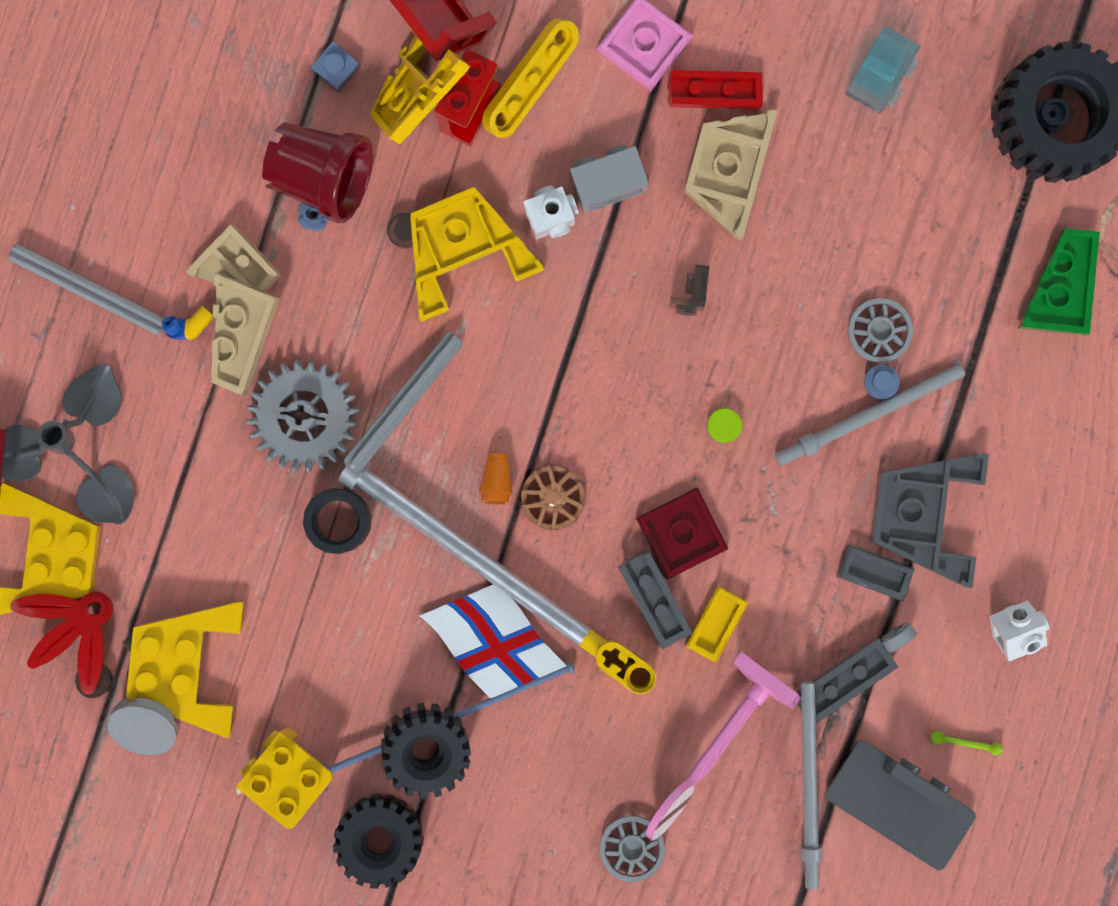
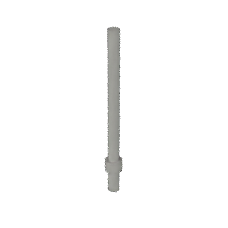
(810, 444)
(810, 851)

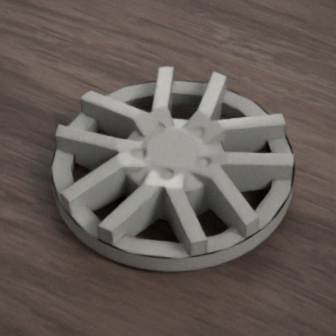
(880, 330)
(631, 849)

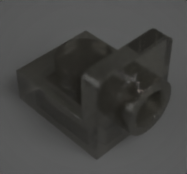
(696, 286)

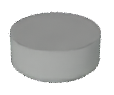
(898, 637)

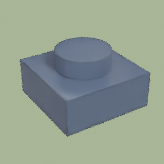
(335, 66)

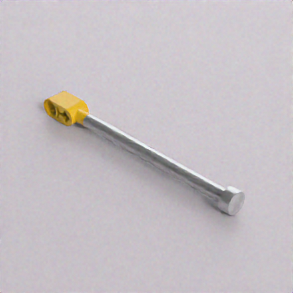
(501, 577)

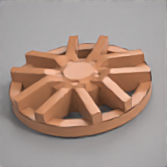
(552, 497)

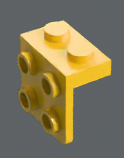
(284, 778)

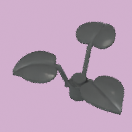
(93, 398)

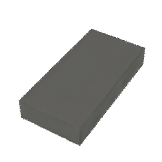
(875, 572)

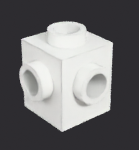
(550, 224)
(1019, 630)

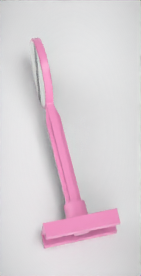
(762, 686)

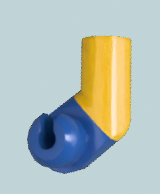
(187, 328)

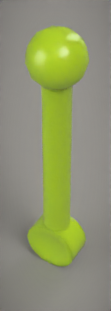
(938, 738)

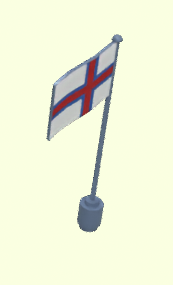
(492, 647)

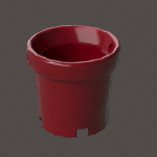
(320, 169)

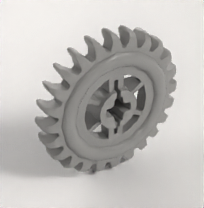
(270, 411)

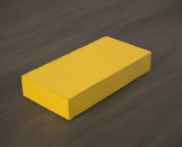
(716, 624)

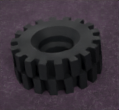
(430, 773)
(371, 866)

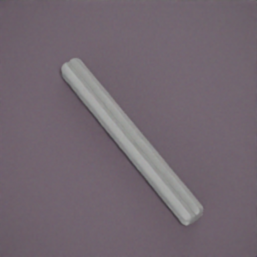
(86, 289)
(403, 402)

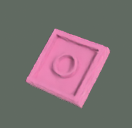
(644, 43)

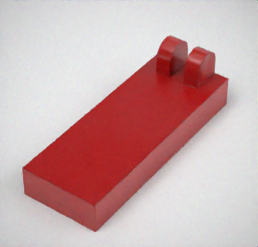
(715, 89)

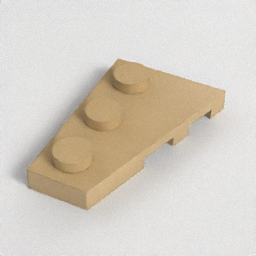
(240, 332)

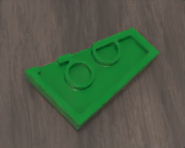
(1066, 286)

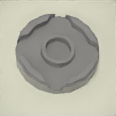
(143, 726)

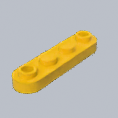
(530, 78)

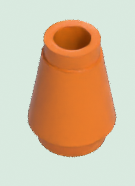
(496, 480)

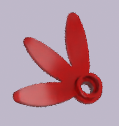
(63, 635)

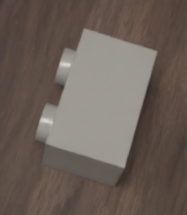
(608, 178)

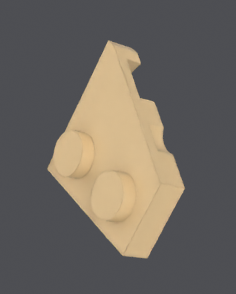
(236, 258)

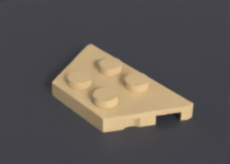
(729, 168)

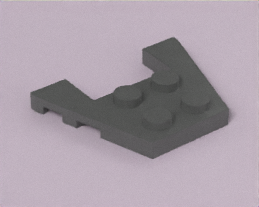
(912, 514)

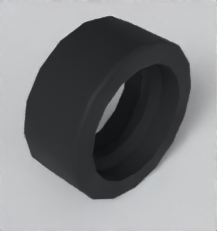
(311, 517)

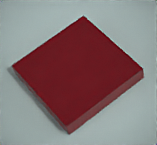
(682, 533)

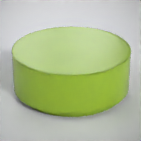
(724, 425)

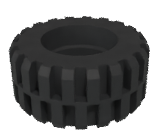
(1017, 121)

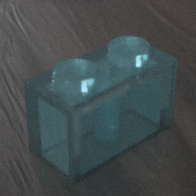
(883, 70)

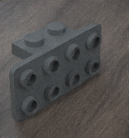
(901, 804)

